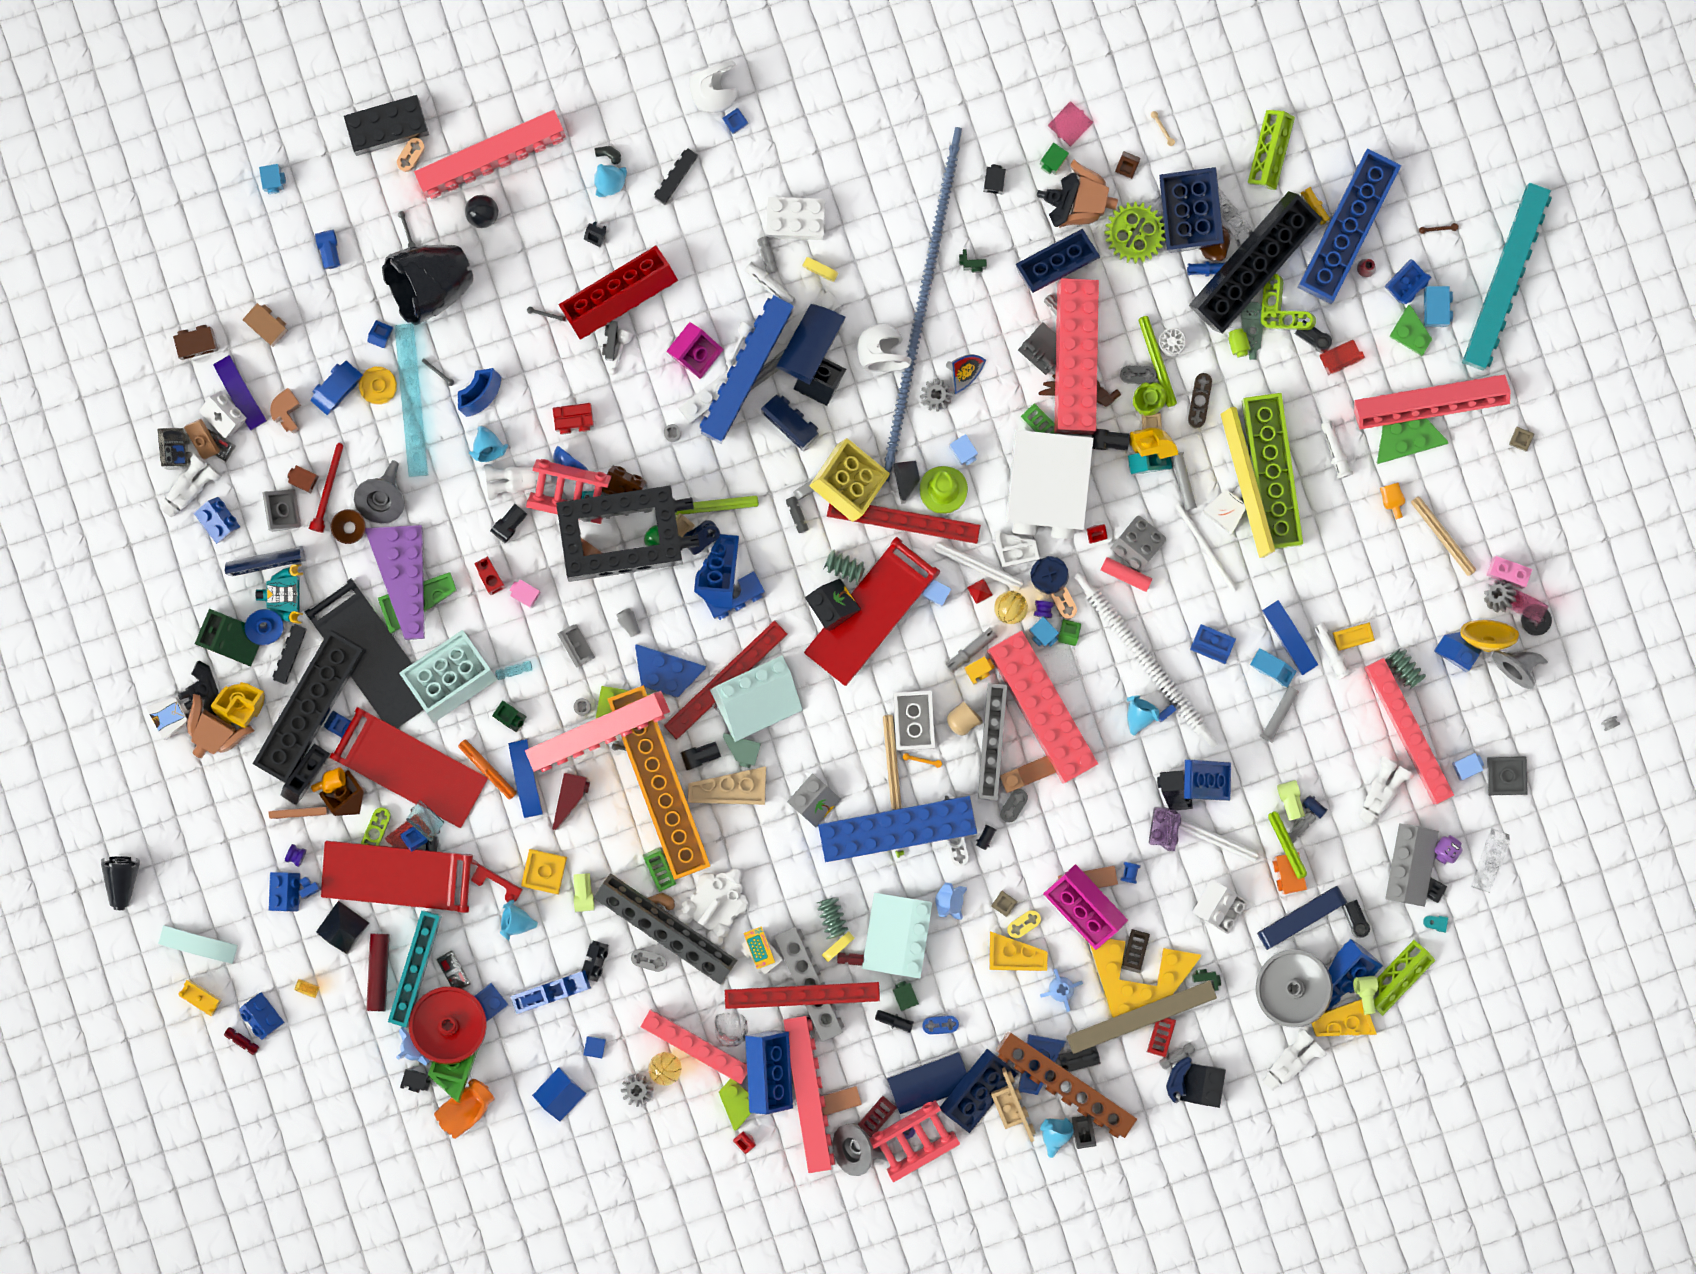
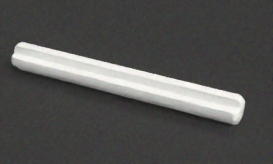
(979, 565)
(1218, 840)

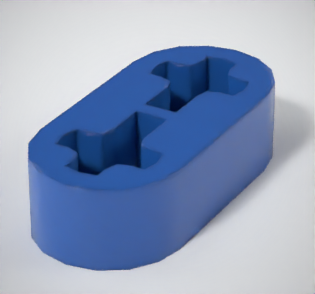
(940, 1030)

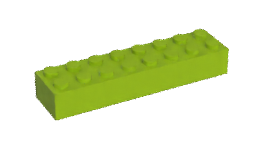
(1273, 467)

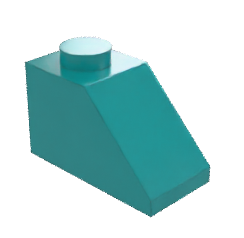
(1148, 463)

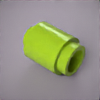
(1239, 342)

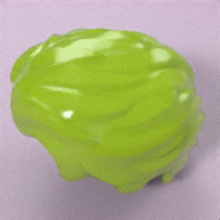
(1149, 398)

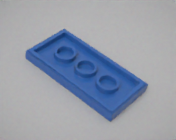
(1207, 780)

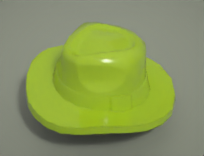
(943, 489)

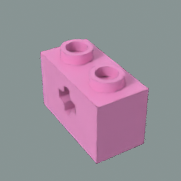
(1509, 571)

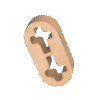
(406, 152)
(1069, 601)

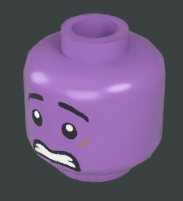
(1448, 849)

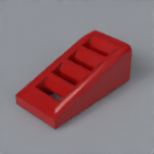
(1167, 1037)

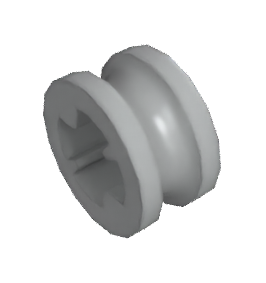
(666, 433)
(588, 707)
(1610, 723)

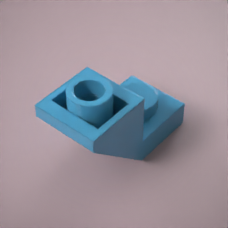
(1273, 667)

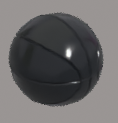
(481, 211)

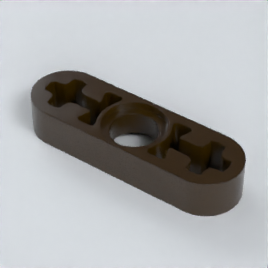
(1207, 387)

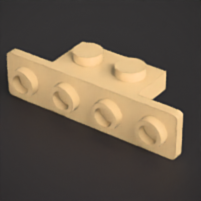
(1009, 1107)

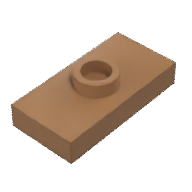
(202, 439)

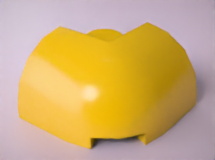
(1152, 441)
(238, 704)

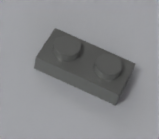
(609, 348)

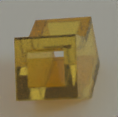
(306, 988)

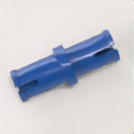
(1204, 268)

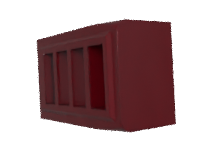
(869, 1131)

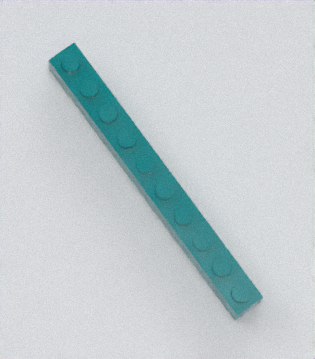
(1506, 277)

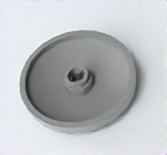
(1294, 988)

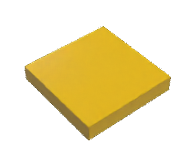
(544, 871)

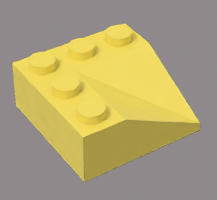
(849, 479)

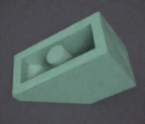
(743, 750)

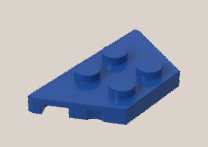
(665, 672)

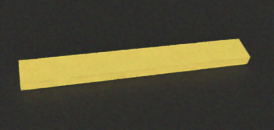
(1247, 482)

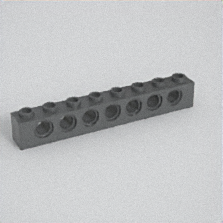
(665, 929)

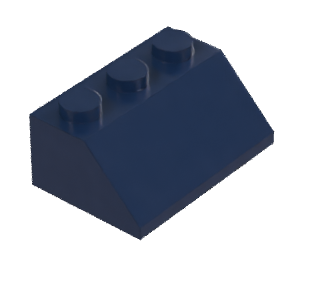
(790, 422)

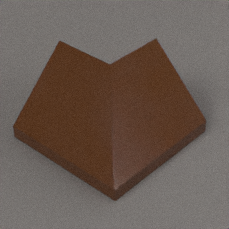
(345, 799)

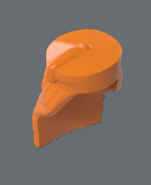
(461, 1116)

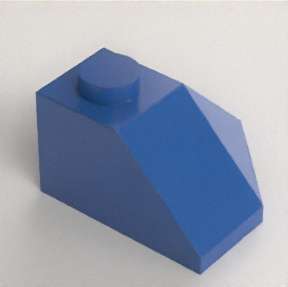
(1458, 651)

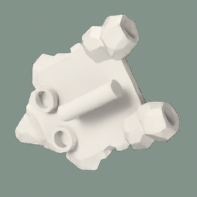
(715, 904)

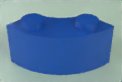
(336, 387)
(480, 392)

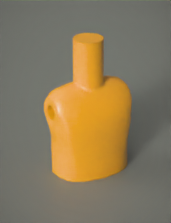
(1393, 498)
(330, 781)

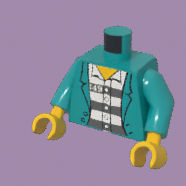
(283, 594)

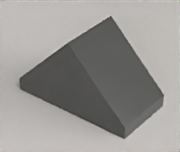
(1083, 1132)

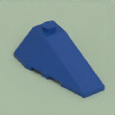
(717, 575)
(1349, 963)

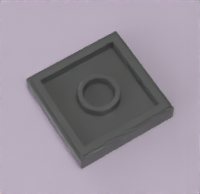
(1507, 775)

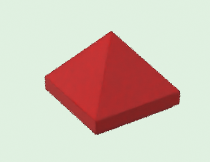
(1097, 533)
(979, 591)
(744, 1142)

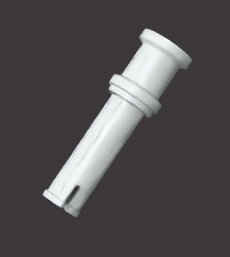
(1339, 458)
(1336, 659)

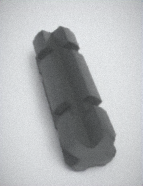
(797, 514)

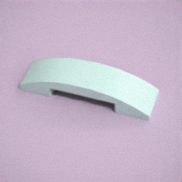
(197, 944)

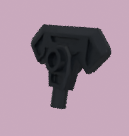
(1061, 199)
(204, 687)

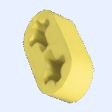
(820, 269)
(1020, 920)
(838, 946)

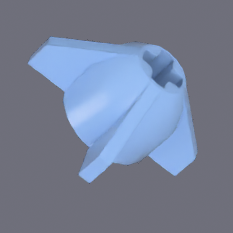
(950, 900)
(1061, 989)
(408, 1049)

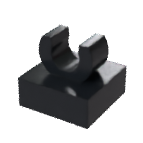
(595, 234)
(1435, 890)

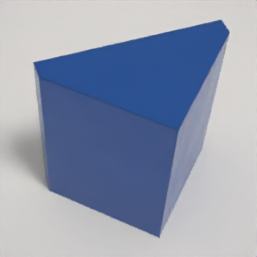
(559, 1094)

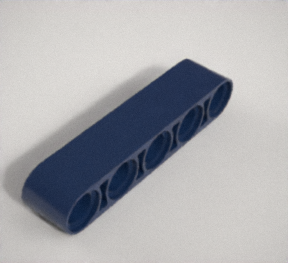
(1302, 917)

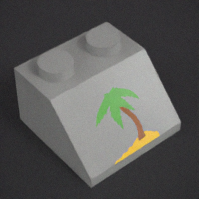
(814, 800)

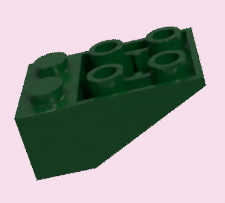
(226, 637)

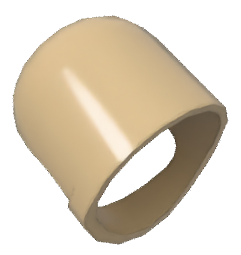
(963, 719)

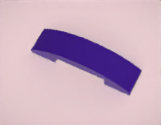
(239, 392)

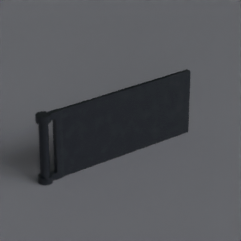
(381, 662)

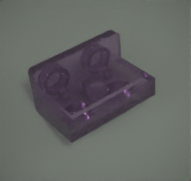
(1165, 828)

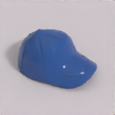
(564, 458)

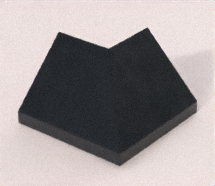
(906, 478)
(342, 927)

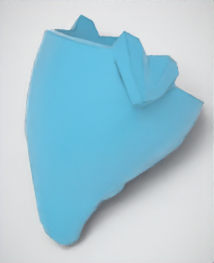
(609, 179)
(486, 442)
(1140, 714)
(515, 921)
(1056, 1134)

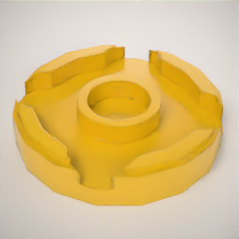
(378, 385)

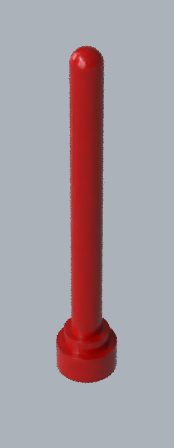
(318, 523)

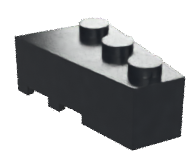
(1173, 790)

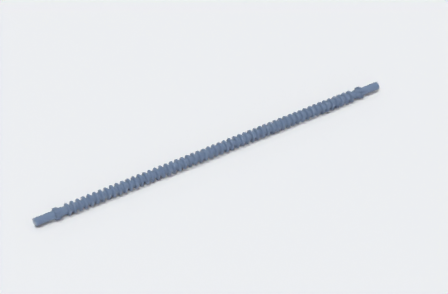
(953, 150)

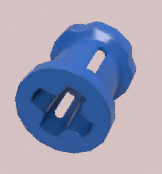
(1130, 872)

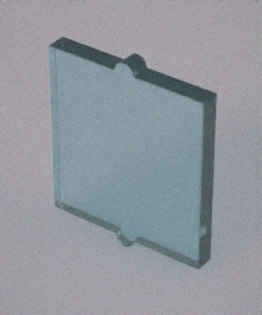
(425, 820)

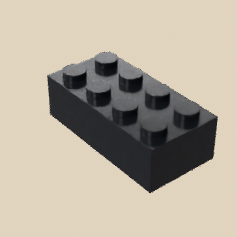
(386, 125)

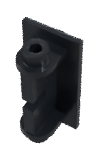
(598, 953)
(1080, 1060)

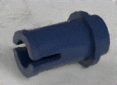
(1314, 806)

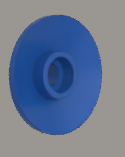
(266, 634)

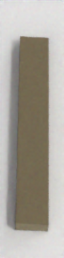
(1141, 1017)

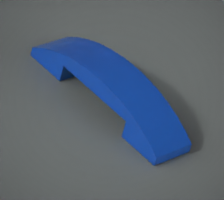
(525, 779)

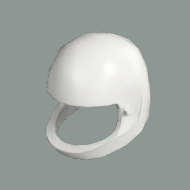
(708, 91)
(876, 346)

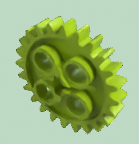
(1120, 224)

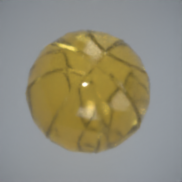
(1011, 607)
(665, 1068)

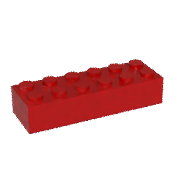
(618, 292)

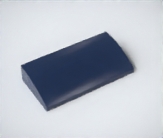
(1057, 261)
(811, 343)
(265, 561)
(926, 1082)
(973, 1094)

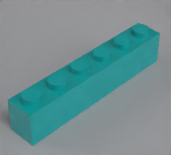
(414, 968)

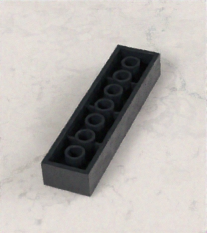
(1255, 262)
(308, 706)

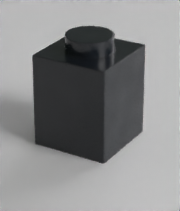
(994, 179)

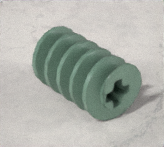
(844, 566)
(1405, 668)
(832, 917)

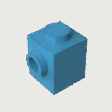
(272, 178)
(1044, 633)

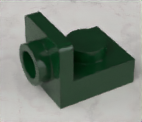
(509, 716)

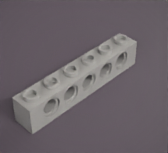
(992, 741)
(784, 939)

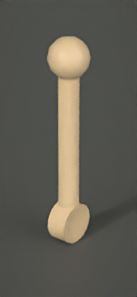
(1170, 142)

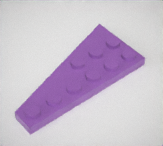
(401, 565)

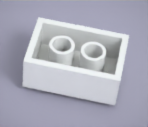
(795, 218)
(913, 720)

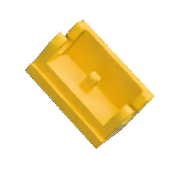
(199, 997)

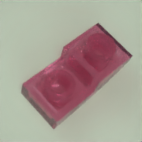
(1529, 606)

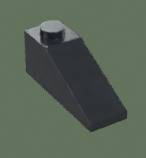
(304, 774)

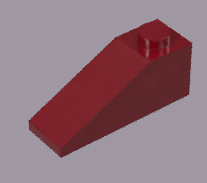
(571, 793)

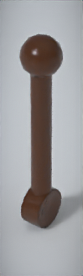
(1453, 227)

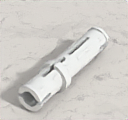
(766, 281)

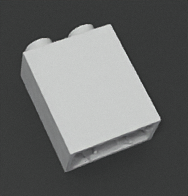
(1049, 483)

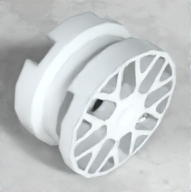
(1171, 342)

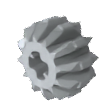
(937, 388)
(1500, 596)
(641, 1095)

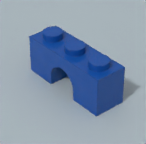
(750, 590)

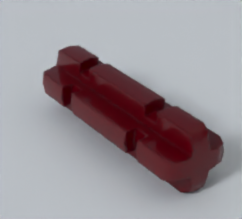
(851, 959)
(241, 1040)

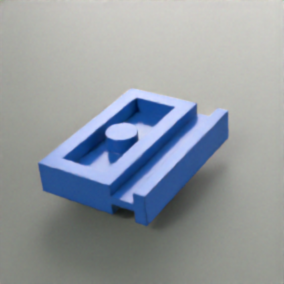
(1212, 644)
(491, 1001)

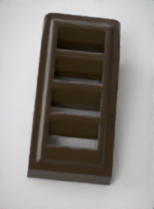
(1132, 967)

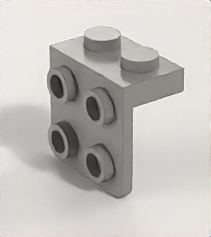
(1138, 543)

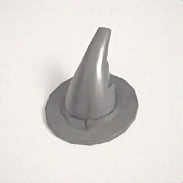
(380, 498)
(1518, 666)
(854, 1150)

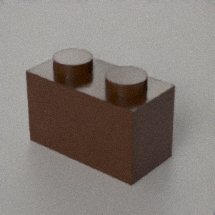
(195, 342)

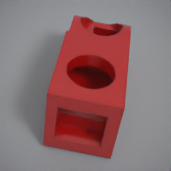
(489, 576)

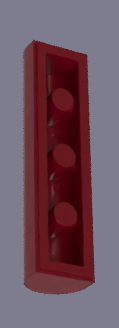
(377, 972)

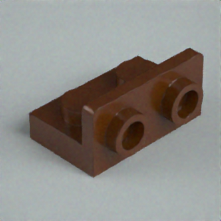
(623, 481)

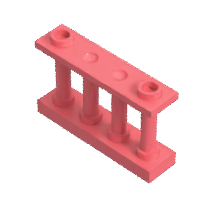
(548, 504)
(923, 1156)

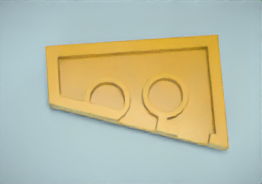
(1015, 955)
(1344, 1020)

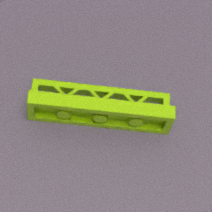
(1275, 149)
(1402, 979)

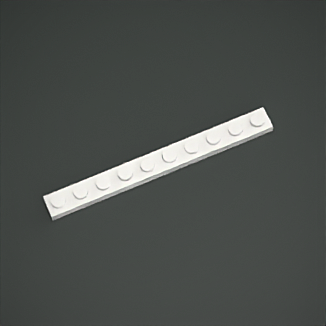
(702, 400)

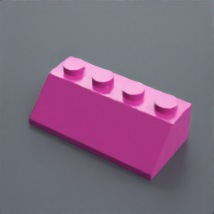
(1085, 907)

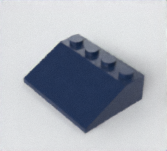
(1191, 209)

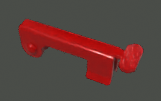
(482, 873)

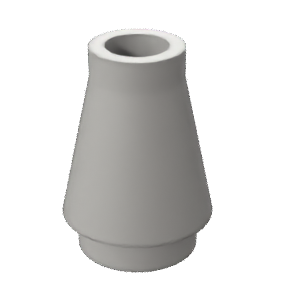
(628, 622)

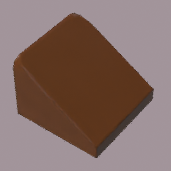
(1127, 164)

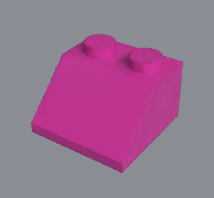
(695, 350)

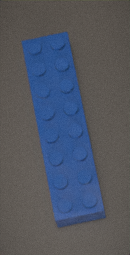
(1349, 226)
(749, 365)
(897, 829)

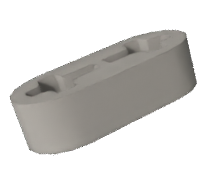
(803, 491)
(650, 955)

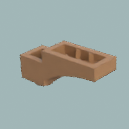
(1027, 774)

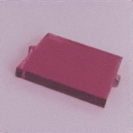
(1070, 124)

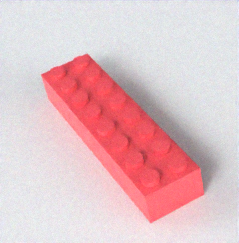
(490, 154)
(1076, 356)
(1042, 707)

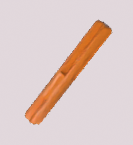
(486, 768)

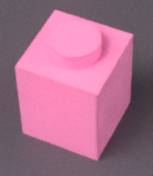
(524, 593)

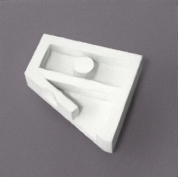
(1015, 550)

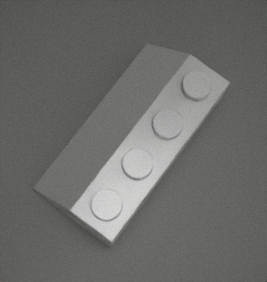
(1412, 865)

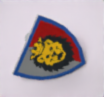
(965, 370)

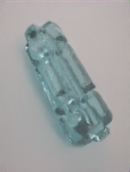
(513, 670)

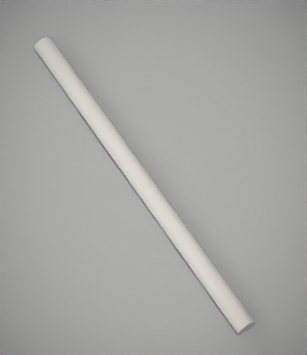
(1205, 546)

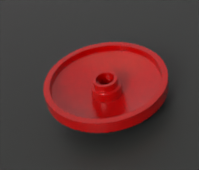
(447, 1025)

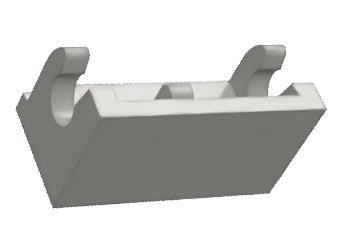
(576, 645)

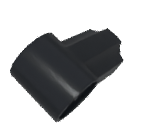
(1312, 336)
(1110, 440)
(505, 527)
(697, 756)
(1354, 917)

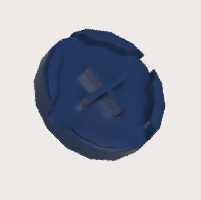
(1049, 575)

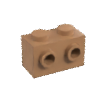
(265, 324)

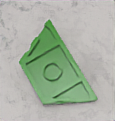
(1408, 439)
(452, 1077)

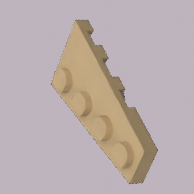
(735, 788)

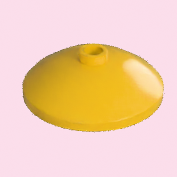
(1489, 635)

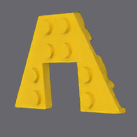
(1128, 995)

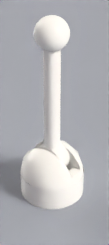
(744, 330)
(623, 337)

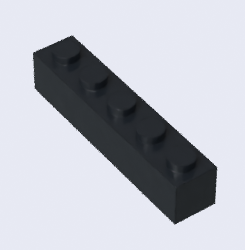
(675, 176)
(289, 654)

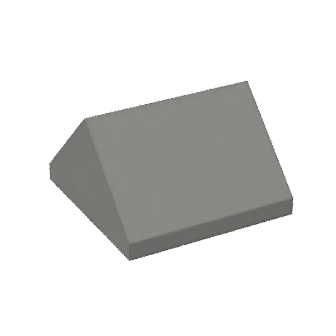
(281, 510)

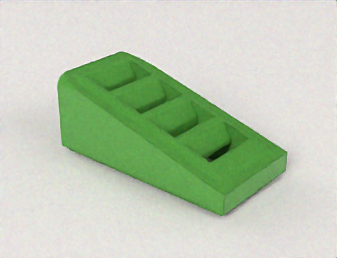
(1040, 413)
(652, 854)

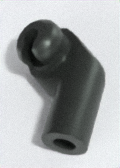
(610, 152)

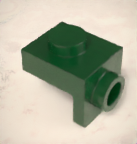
(975, 266)
(1203, 975)

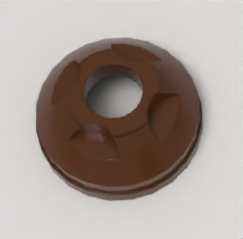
(339, 521)

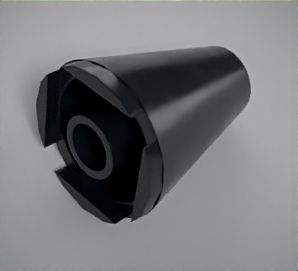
(119, 880)

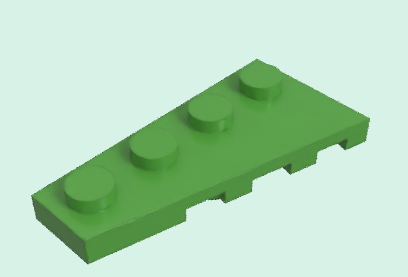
(434, 592)

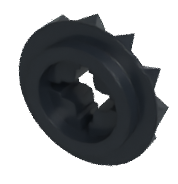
(1541, 627)

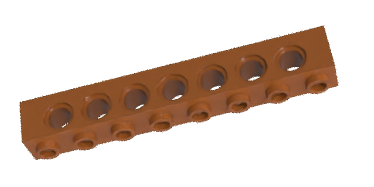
(1124, 1119)

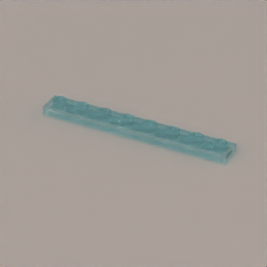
(411, 400)

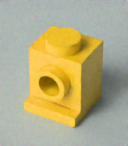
(979, 669)

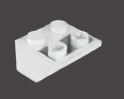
(1220, 906)

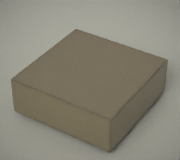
(1521, 439)
(1004, 903)

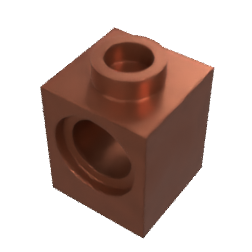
(302, 478)

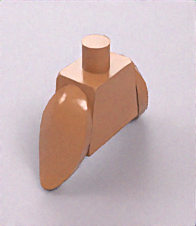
(1090, 197)
(211, 732)

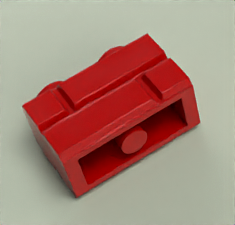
(573, 417)

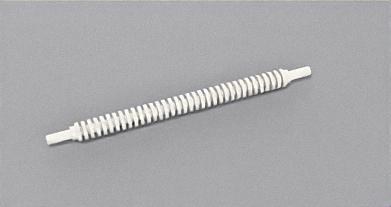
(1200, 727)

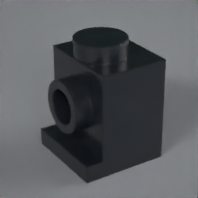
(415, 1080)

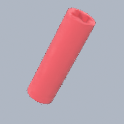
(1126, 574)

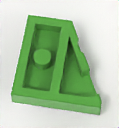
(1411, 332)

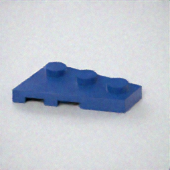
(1048, 1047)

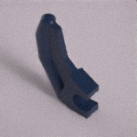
(1176, 1079)

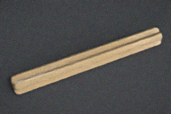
(1443, 536)
(892, 762)

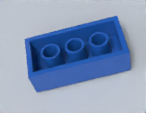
(769, 1072)

